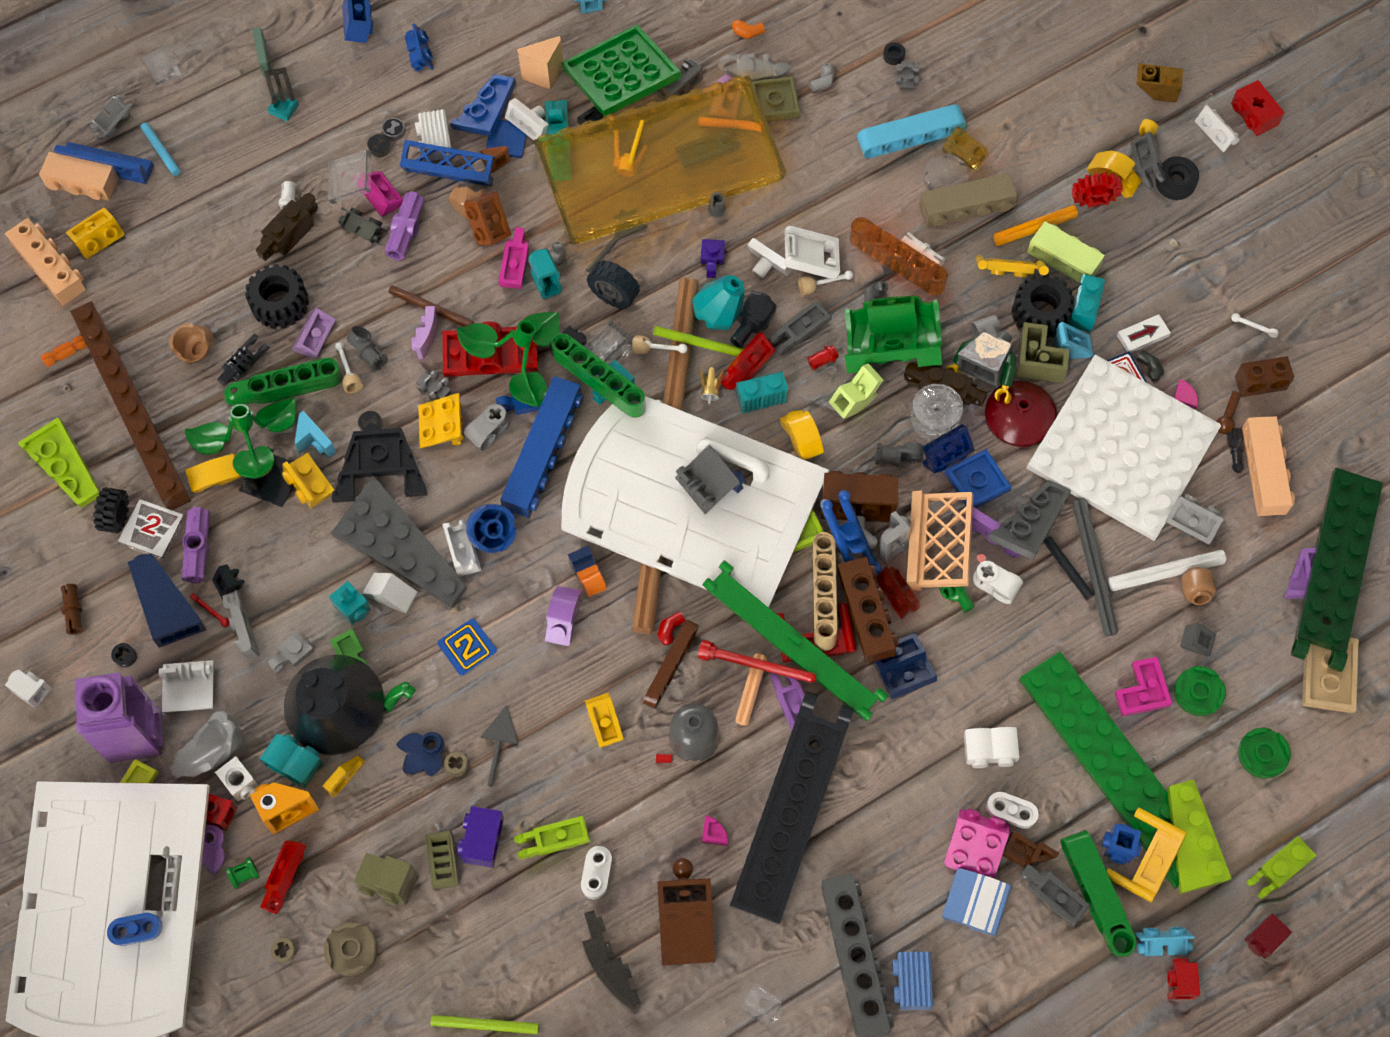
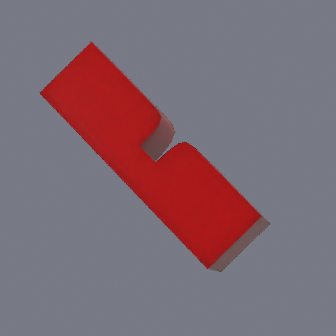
(660, 758)

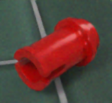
(823, 357)

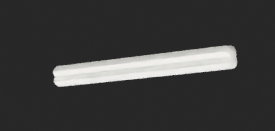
(1166, 570)

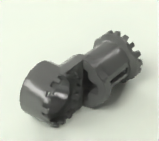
(360, 340)
(893, 455)

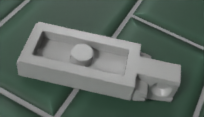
(240, 624)

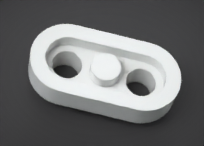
(1012, 808)
(596, 871)

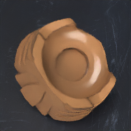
(461, 195)
(191, 343)

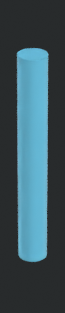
(160, 149)

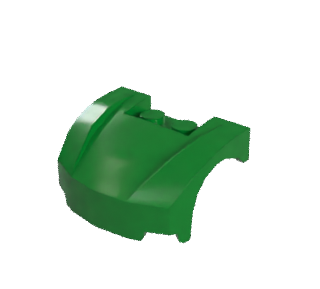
(892, 331)

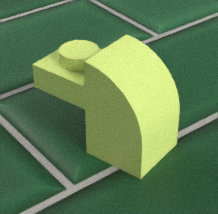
(858, 393)

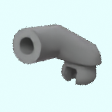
(826, 78)
(558, 251)

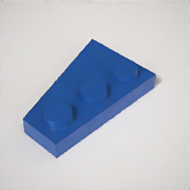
(486, 110)

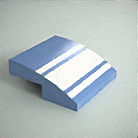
(976, 901)

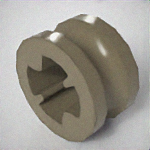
(457, 756)
(276, 947)

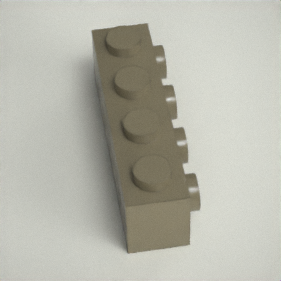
(967, 200)

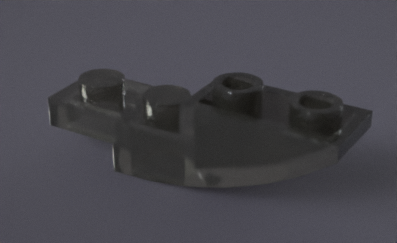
(611, 973)

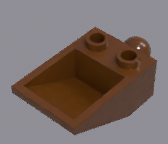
(686, 923)

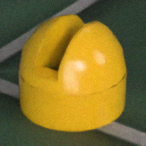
(1148, 126)

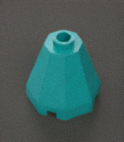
(719, 302)

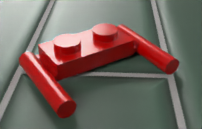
(845, 637)

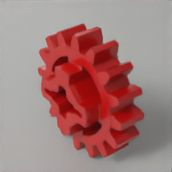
(1097, 189)

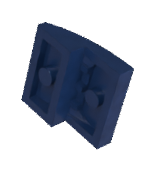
(906, 669)

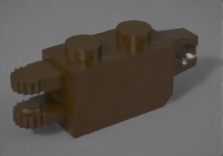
(287, 227)
(936, 374)

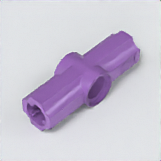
(404, 226)
(195, 558)

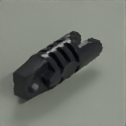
(241, 361)

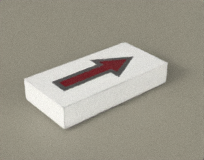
(1143, 334)

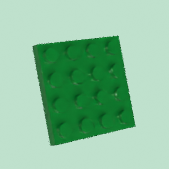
(621, 70)

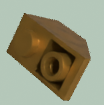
(1160, 82)

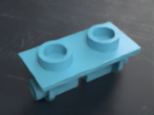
(1154, 940)

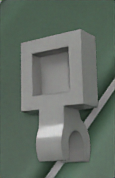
(292, 651)

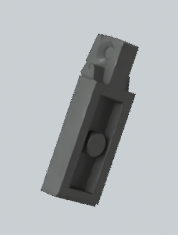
(1055, 894)

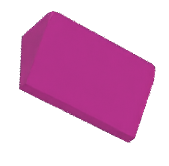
(383, 194)

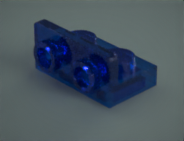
(948, 449)

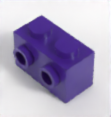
(481, 836)

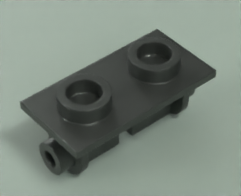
(370, 228)

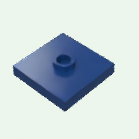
(980, 476)

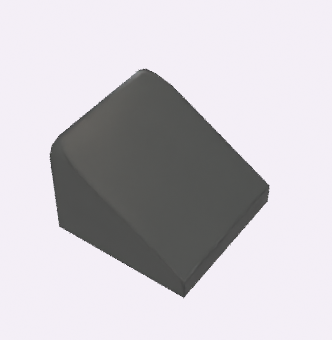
(1198, 639)

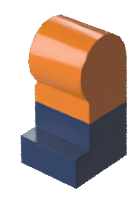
(587, 571)

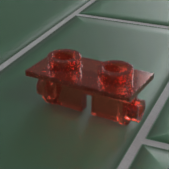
(891, 584)

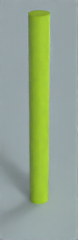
(696, 341)
(484, 1024)

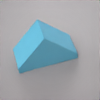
(1073, 339)

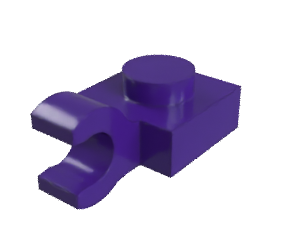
(712, 254)

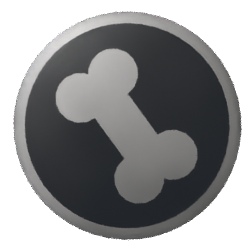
(393, 129)

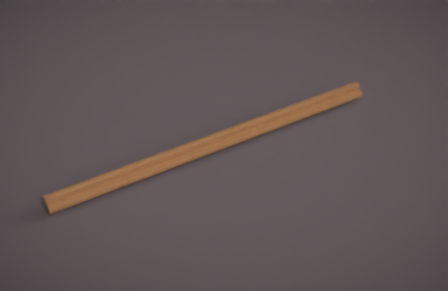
(673, 396)

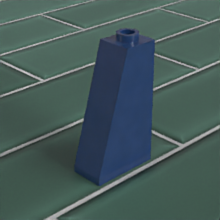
(164, 606)

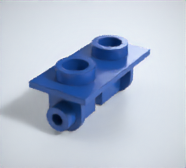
(417, 41)

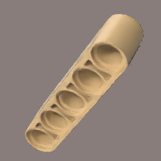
(824, 600)

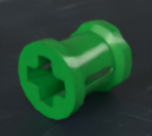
(242, 872)

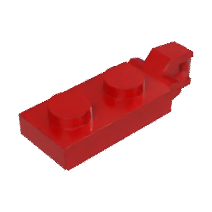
(748, 361)
(282, 875)

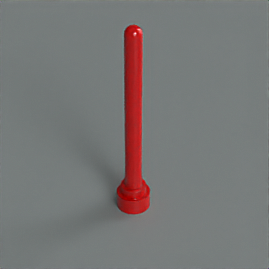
(709, 651)

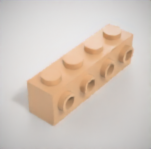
(45, 261)
(1267, 466)

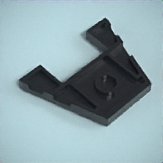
(378, 454)

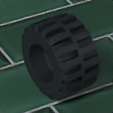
(271, 281)
(1046, 290)

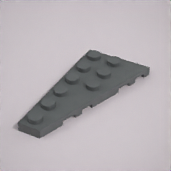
(389, 537)

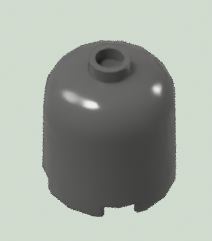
(694, 732)

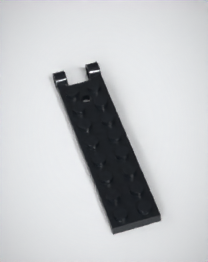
(790, 813)

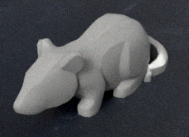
(756, 68)

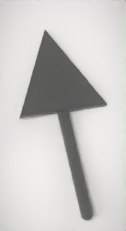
(500, 731)

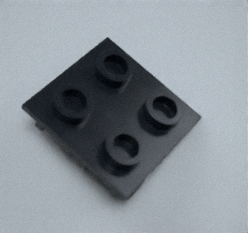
(270, 487)

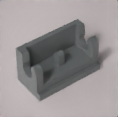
(691, 76)

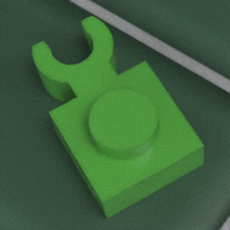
(348, 645)

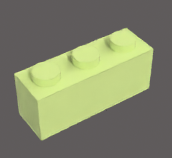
(1065, 252)

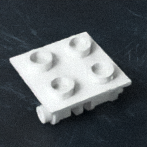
(187, 686)

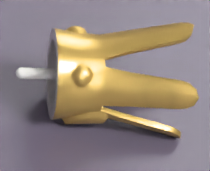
(710, 389)

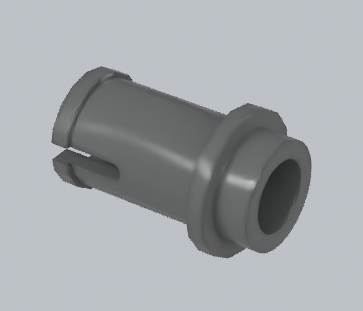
(717, 207)

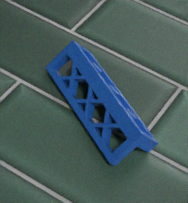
(126, 166)
(443, 171)

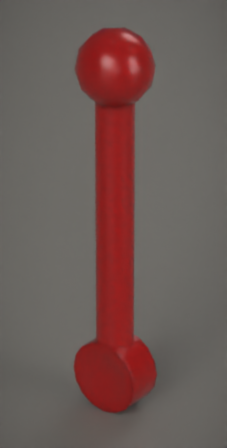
(224, 621)

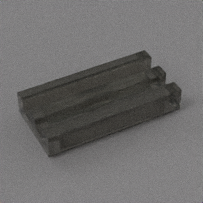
(281, 95)

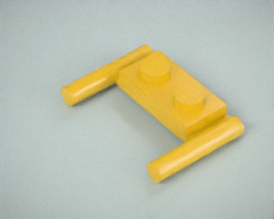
(1020, 268)
(1156, 860)

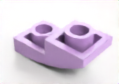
(426, 333)

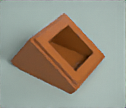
(500, 154)

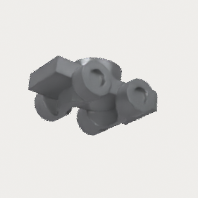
(907, 79)
(435, 389)

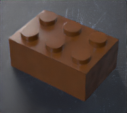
(870, 495)

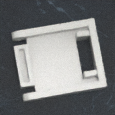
(806, 252)

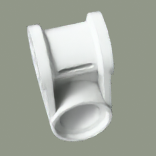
(999, 583)

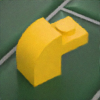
(1118, 164)
(803, 434)

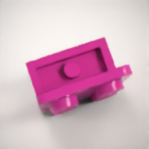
(977, 843)

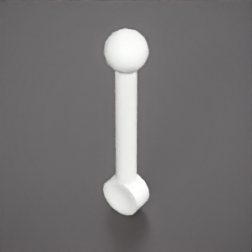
(1272, 332)

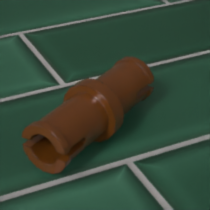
(71, 609)

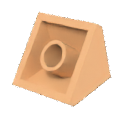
(541, 62)

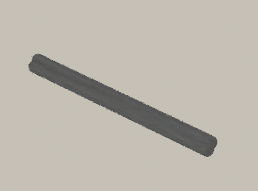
(1095, 567)

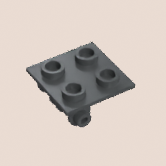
(707, 479)

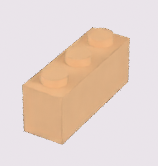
(79, 176)

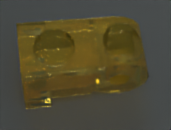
(965, 148)

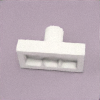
(527, 120)
(767, 259)

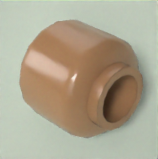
(1198, 586)

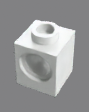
(230, 772)

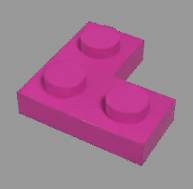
(1149, 694)

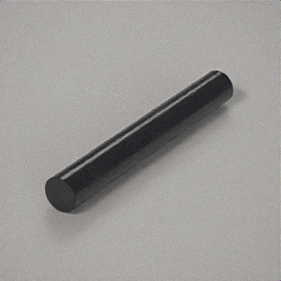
(1068, 568)

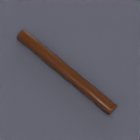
(420, 302)

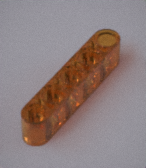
(893, 246)

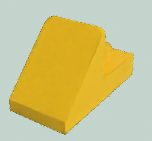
(604, 720)

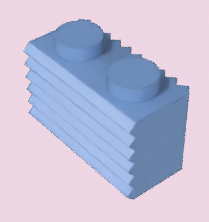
(913, 980)

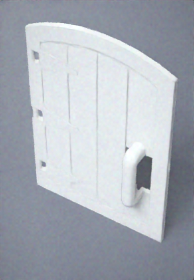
(630, 493)
(87, 873)

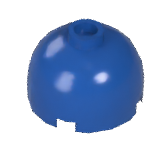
(491, 528)

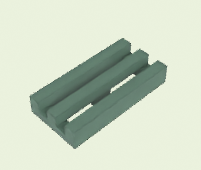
(261, 49)

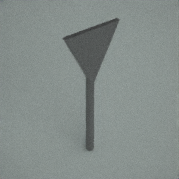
(618, 235)

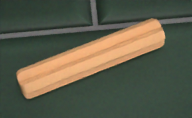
(749, 694)

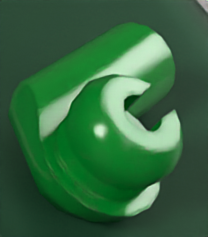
(959, 595)
(395, 694)

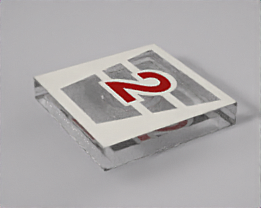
(151, 529)

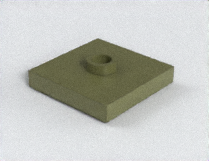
(778, 98)

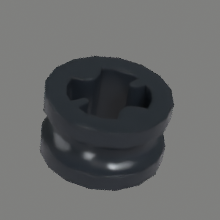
(117, 652)

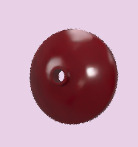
(1019, 425)

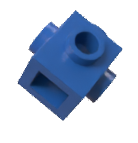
(1128, 838)

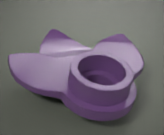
(213, 852)

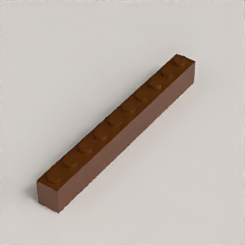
(130, 406)

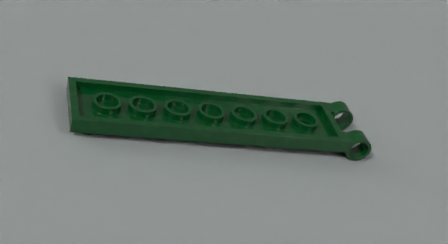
(1338, 566)

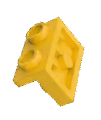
(95, 233)
(308, 480)

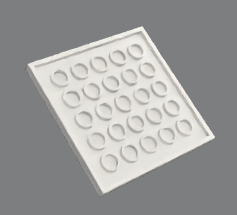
(1124, 447)

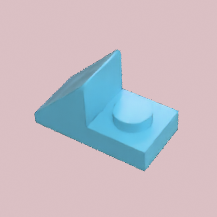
(310, 434)

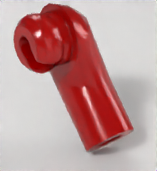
(666, 627)

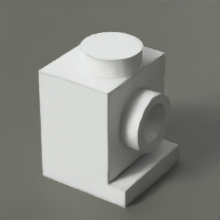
(28, 687)

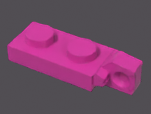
(514, 261)

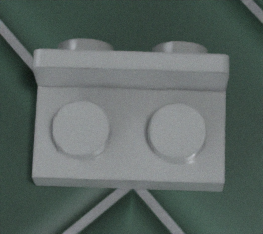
(1194, 519)
(895, 538)

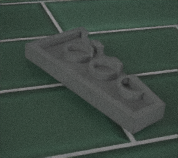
(1031, 523)

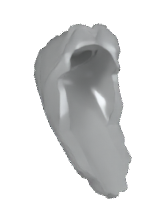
(209, 747)

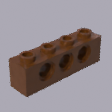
(873, 647)

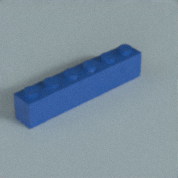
(541, 447)

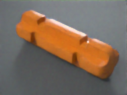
(63, 351)

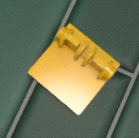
(440, 421)

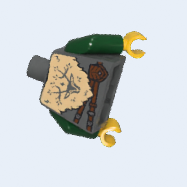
(988, 359)

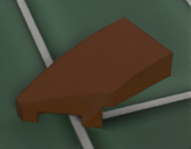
(1025, 852)

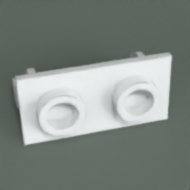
(1216, 128)

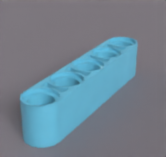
(911, 131)

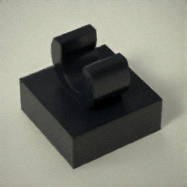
(225, 580)

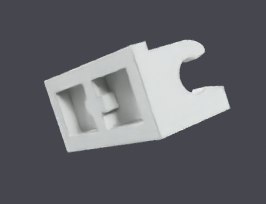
(461, 549)

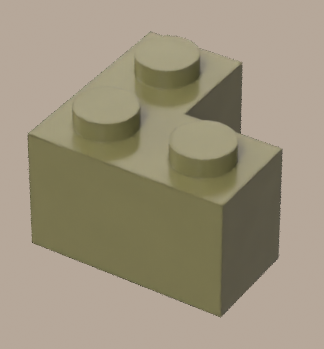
(1038, 360)
(386, 878)

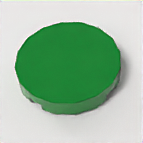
(1199, 691)
(1264, 753)

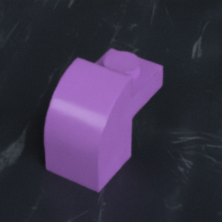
(561, 615)

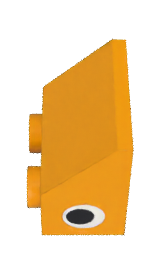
(282, 805)

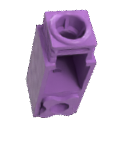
(118, 717)

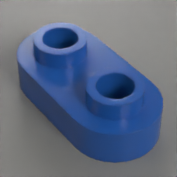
(136, 929)

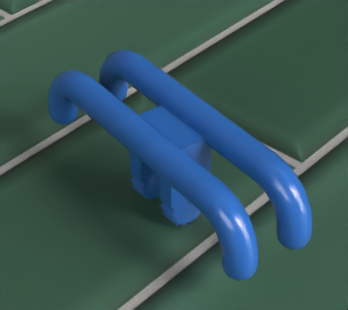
(849, 535)

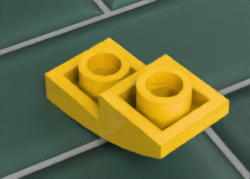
(212, 472)

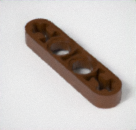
(671, 664)

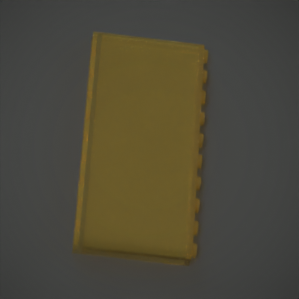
(685, 154)

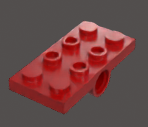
(506, 358)

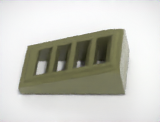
(446, 836)

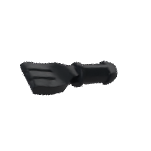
(1235, 440)

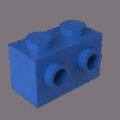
(357, 20)

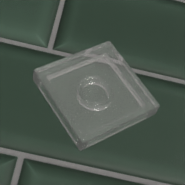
(349, 176)

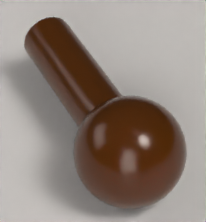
(1226, 421)

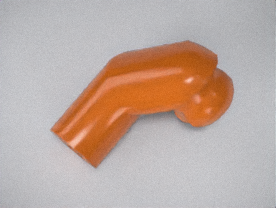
(747, 31)

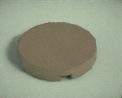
(350, 949)

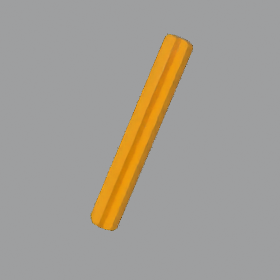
(1032, 226)

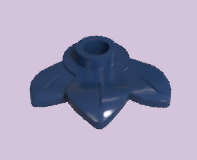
(419, 755)

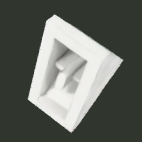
(390, 591)

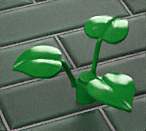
(481, 340)
(251, 463)

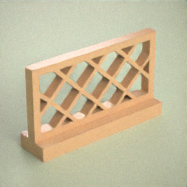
(919, 540)

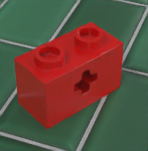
(1257, 108)

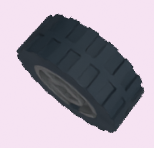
(613, 284)

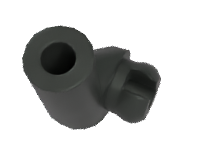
(1153, 363)

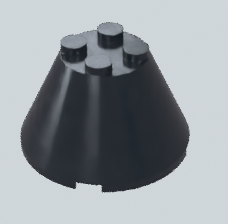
(334, 704)

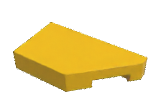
(342, 776)

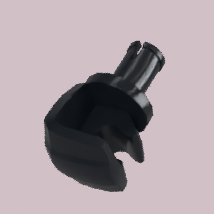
(755, 317)

